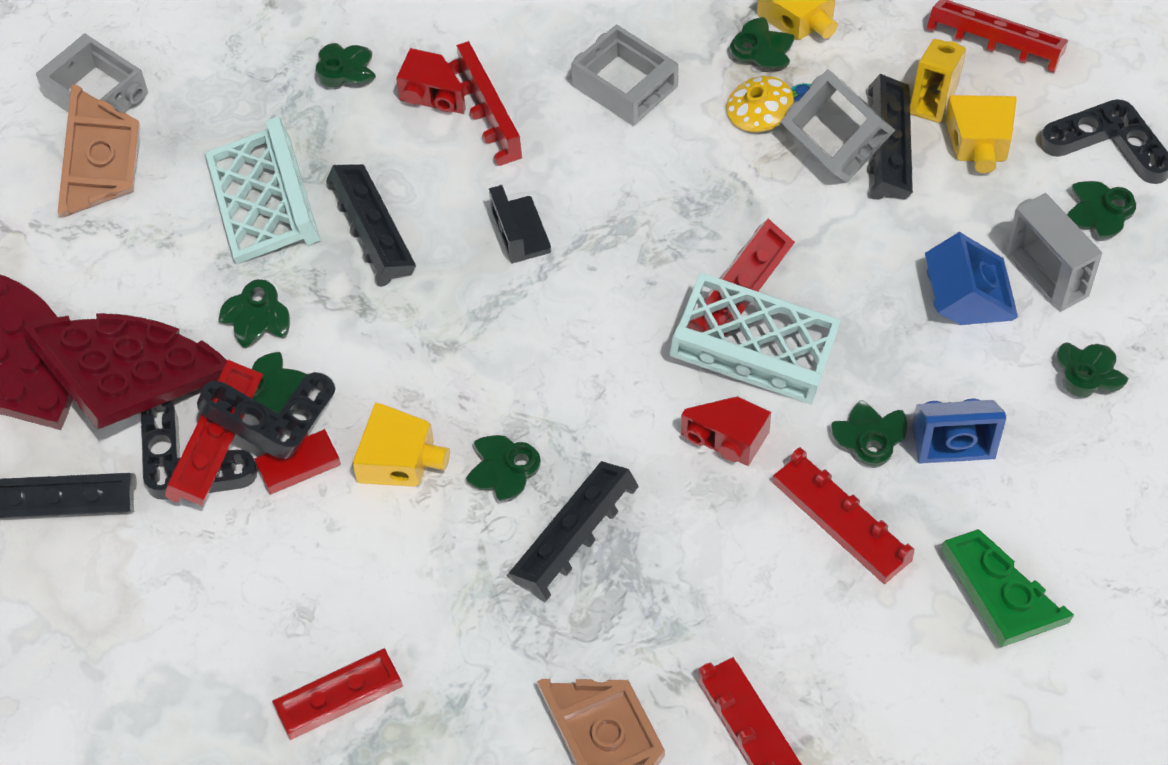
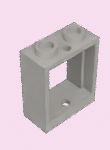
(84, 56)
(642, 98)
(858, 147)
(1053, 252)

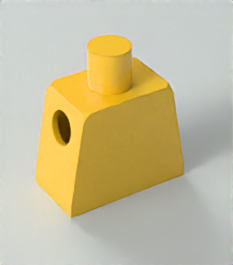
(800, 16)
(941, 66)
(981, 128)
(397, 449)

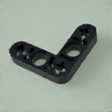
(1110, 128)
(271, 424)
(170, 432)

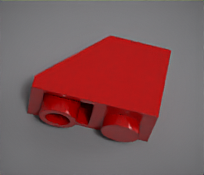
(430, 82)
(729, 427)

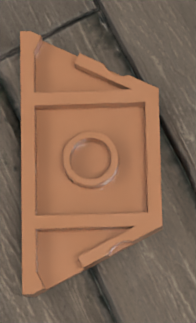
(97, 154)
(602, 722)

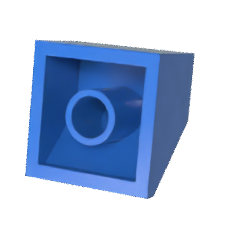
(969, 282)
(958, 430)

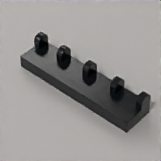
(894, 158)
(371, 222)
(67, 495)
(572, 528)

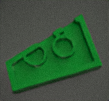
(1003, 596)

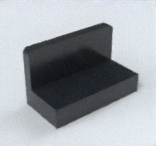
(518, 226)

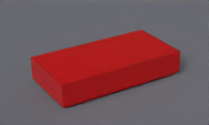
(311, 459)

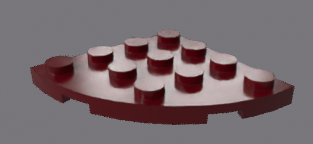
(122, 363)
(26, 383)

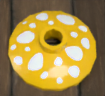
(759, 103)

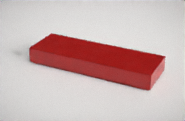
(337, 693)

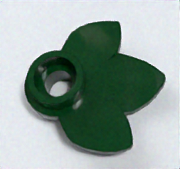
(761, 46)
(343, 65)
(1102, 207)
(255, 317)
(1089, 369)
(277, 382)
(870, 430)
(499, 466)

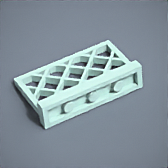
(291, 189)
(752, 366)

